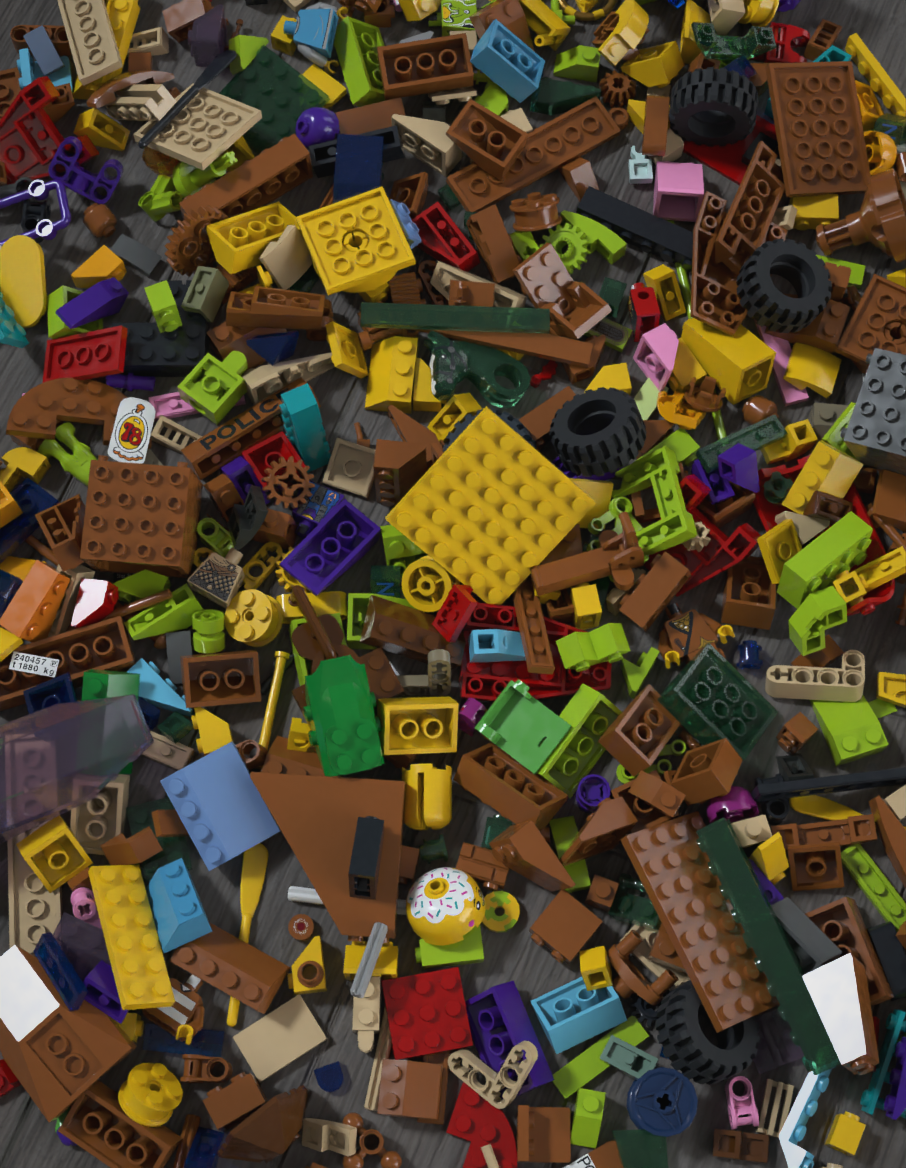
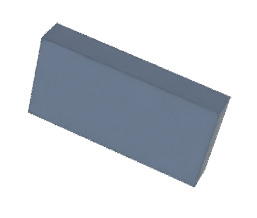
(44, 50)

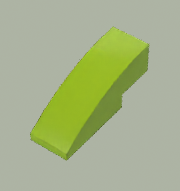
(600, 237)
(563, 832)

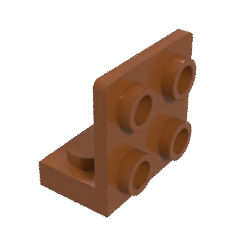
(543, 1134)

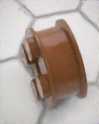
(535, 212)

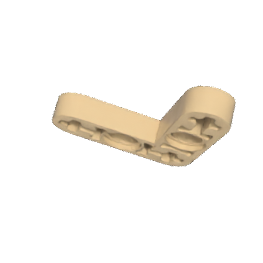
(494, 1081)

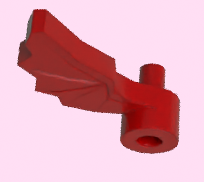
(547, 372)

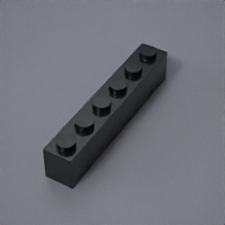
(639, 227)

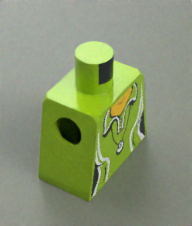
(454, 16)

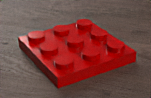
(426, 1013)

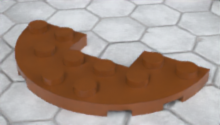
(65, 401)

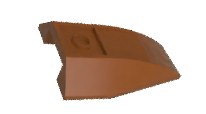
(715, 286)

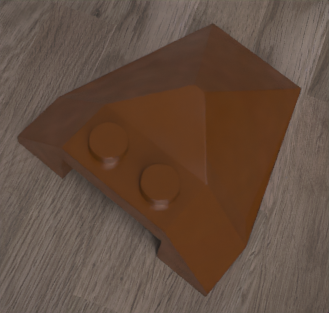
(268, 1129)

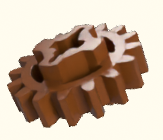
(289, 471)

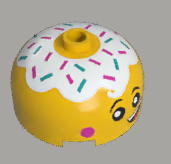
(444, 906)

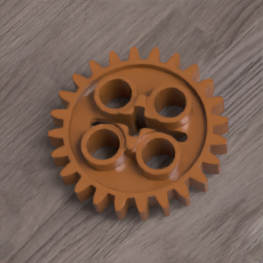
(190, 243)

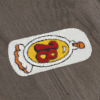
(132, 431)

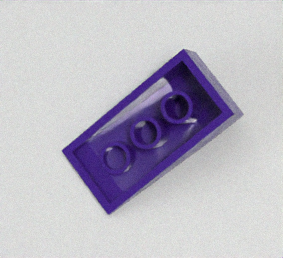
(332, 548)

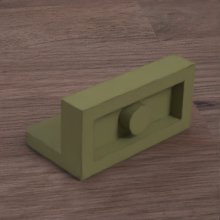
(206, 292)

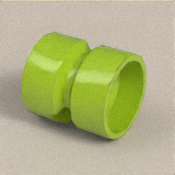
(209, 633)

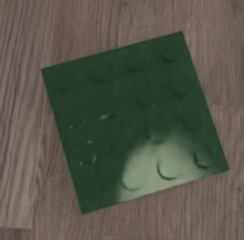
(279, 94)

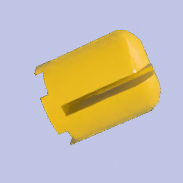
(427, 796)

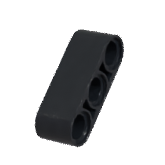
(890, 956)

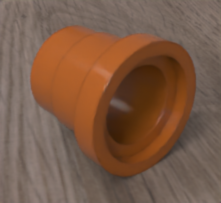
(312, 982)

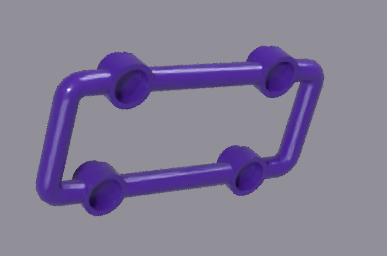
(40, 191)

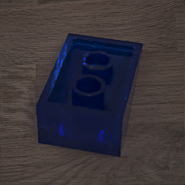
(357, 165)

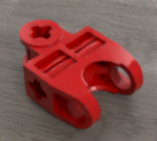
(786, 42)

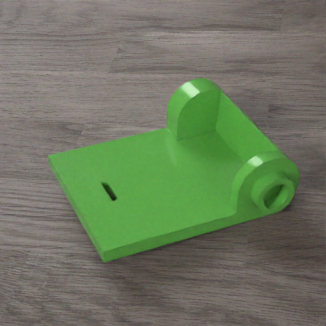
(520, 725)

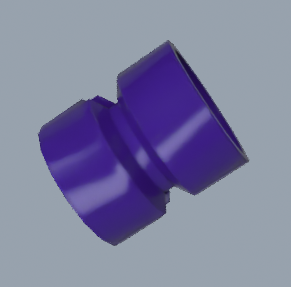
(591, 792)

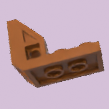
(549, 286)

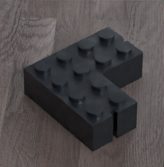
(171, 352)

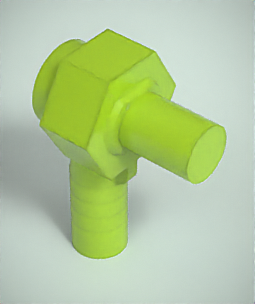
(568, 19)

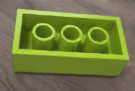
(824, 558)

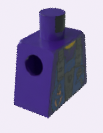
(315, 509)

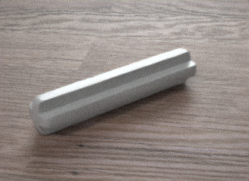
(369, 960)

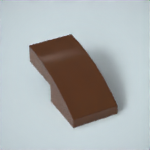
(741, 1145)

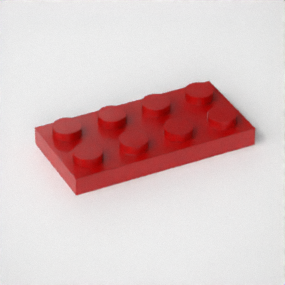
(86, 354)

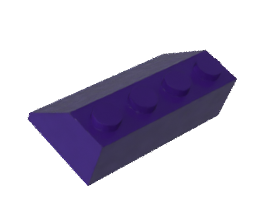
(500, 1023)

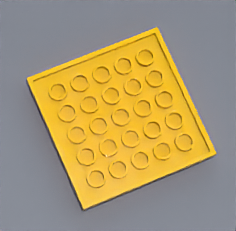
(490, 508)

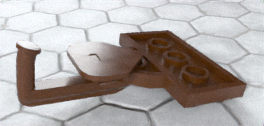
(322, 640)

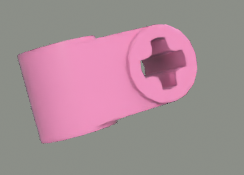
(85, 906)
(741, 1104)

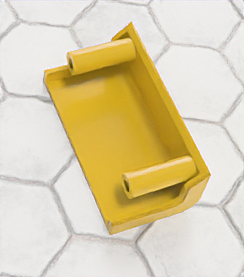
(545, 23)

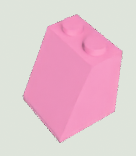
(678, 191)

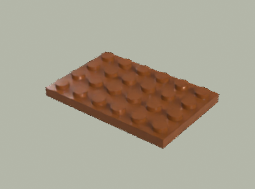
(818, 128)

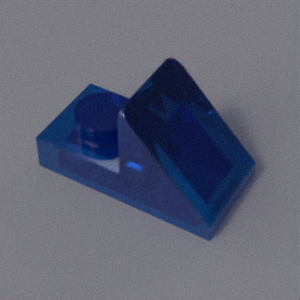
(204, 1149)

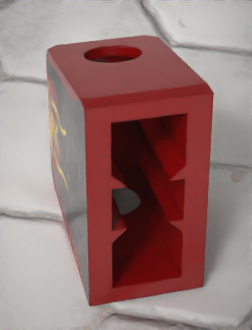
(642, 304)

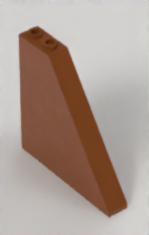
(320, 826)

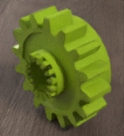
(577, 245)

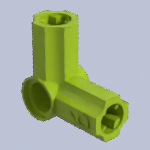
(161, 198)

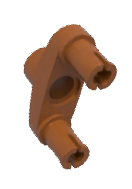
(631, 979)

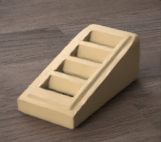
(158, 38)
(171, 425)

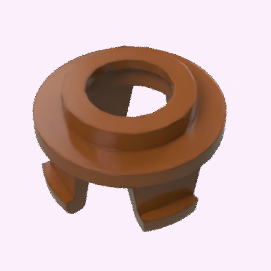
(703, 397)

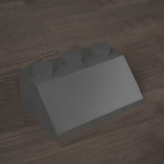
(806, 939)

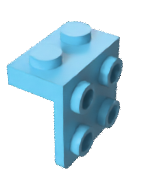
(31, 71)

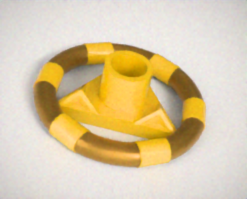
(585, 6)

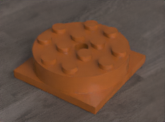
(875, 320)

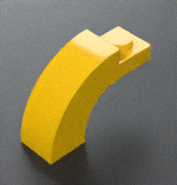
(628, 32)

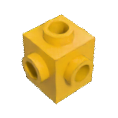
(858, 582)

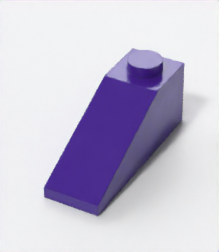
(93, 304)

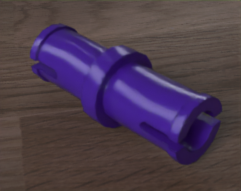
(131, 382)

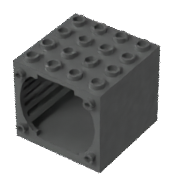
(879, 416)

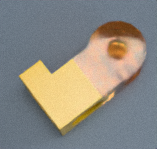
(298, 736)

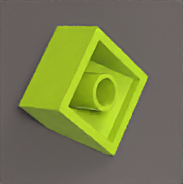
(56, 326)

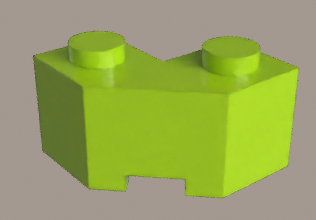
(815, 615)
(600, 645)

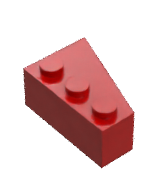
(444, 239)

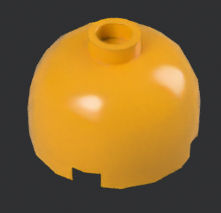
(880, 151)

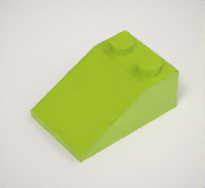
(849, 729)

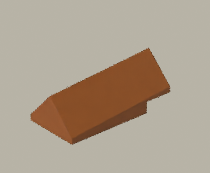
(275, 309)

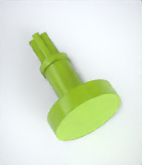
(190, 179)

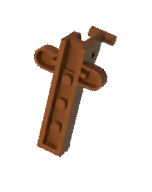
(615, 557)

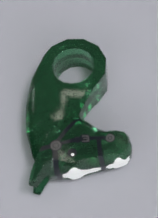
(457, 359)

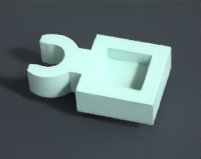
(639, 168)

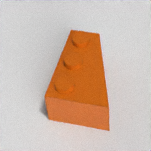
(35, 603)

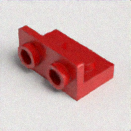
(455, 612)

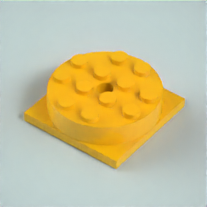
(356, 222)

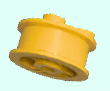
(759, 12)
(427, 584)
(253, 618)
(150, 1094)

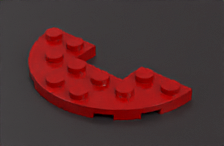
(482, 1125)

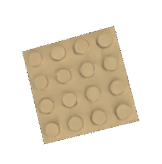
(203, 128)

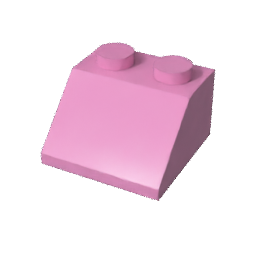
(657, 354)

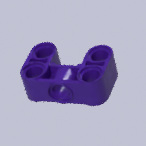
(80, 179)

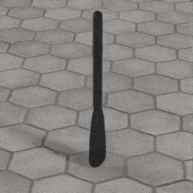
(205, 78)

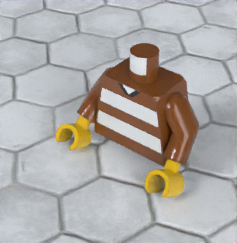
(187, 1013)

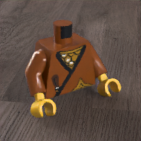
(688, 633)

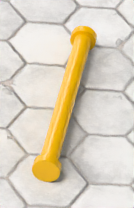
(281, 658)

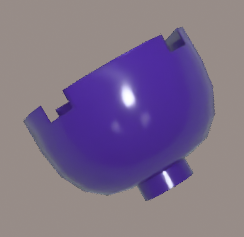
(316, 126)

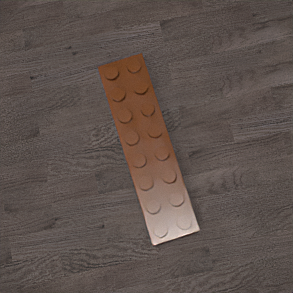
(544, 152)

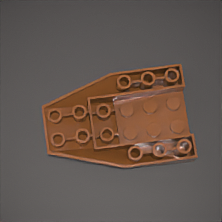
(45, 1044)

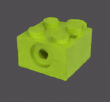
(215, 385)

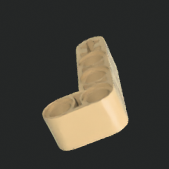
(819, 683)

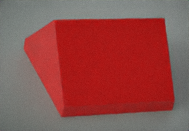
(271, 450)

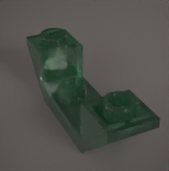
(713, 46)

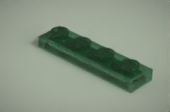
(754, 437)

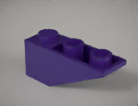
(896, 1101)

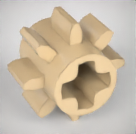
(699, 541)

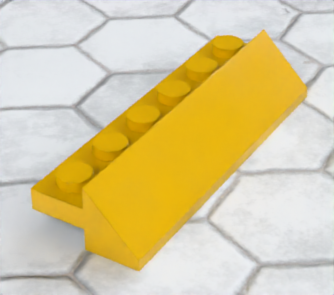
(123, 19)

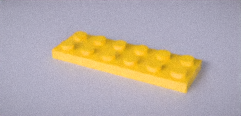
(131, 937)

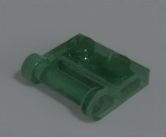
(631, 907)

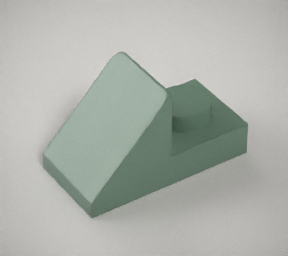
(627, 1058)

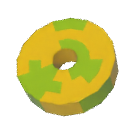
(511, 909)

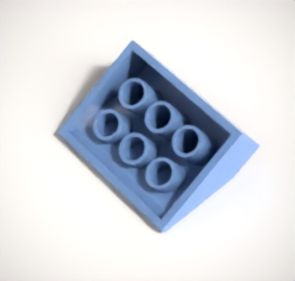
(220, 806)

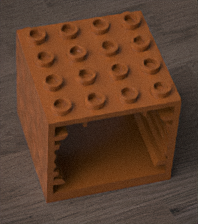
(141, 518)

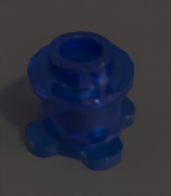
(749, 655)

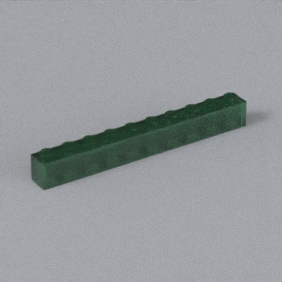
(769, 943)

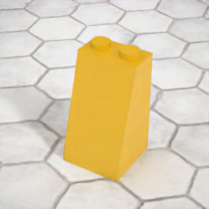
(736, 362)

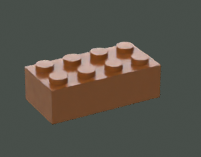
(425, 66)

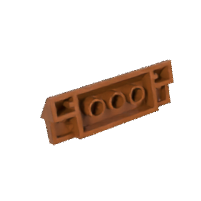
(750, 210)

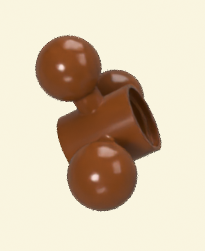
(389, 1159)

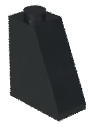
(366, 858)

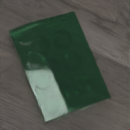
(718, 702)

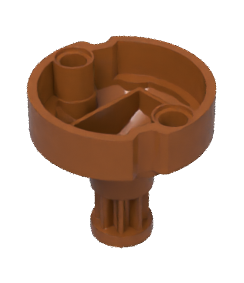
(878, 220)

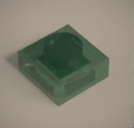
(175, 727)

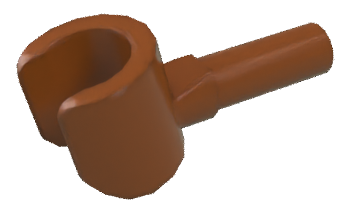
(360, 441)

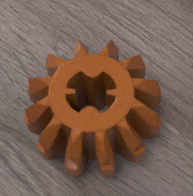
(617, 88)

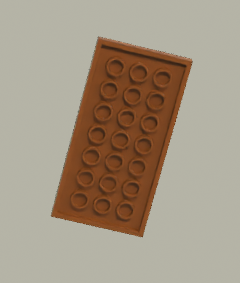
(699, 920)

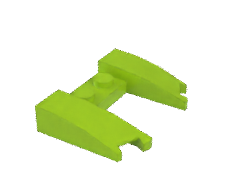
(660, 471)

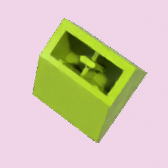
(398, 548)

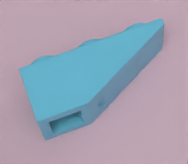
(495, 646)
(158, 691)

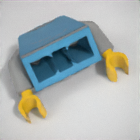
(316, 32)

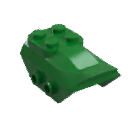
(342, 717)

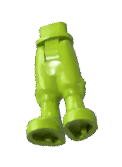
(75, 464)

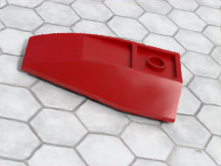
(488, 679)

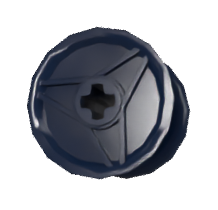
(676, 1092)

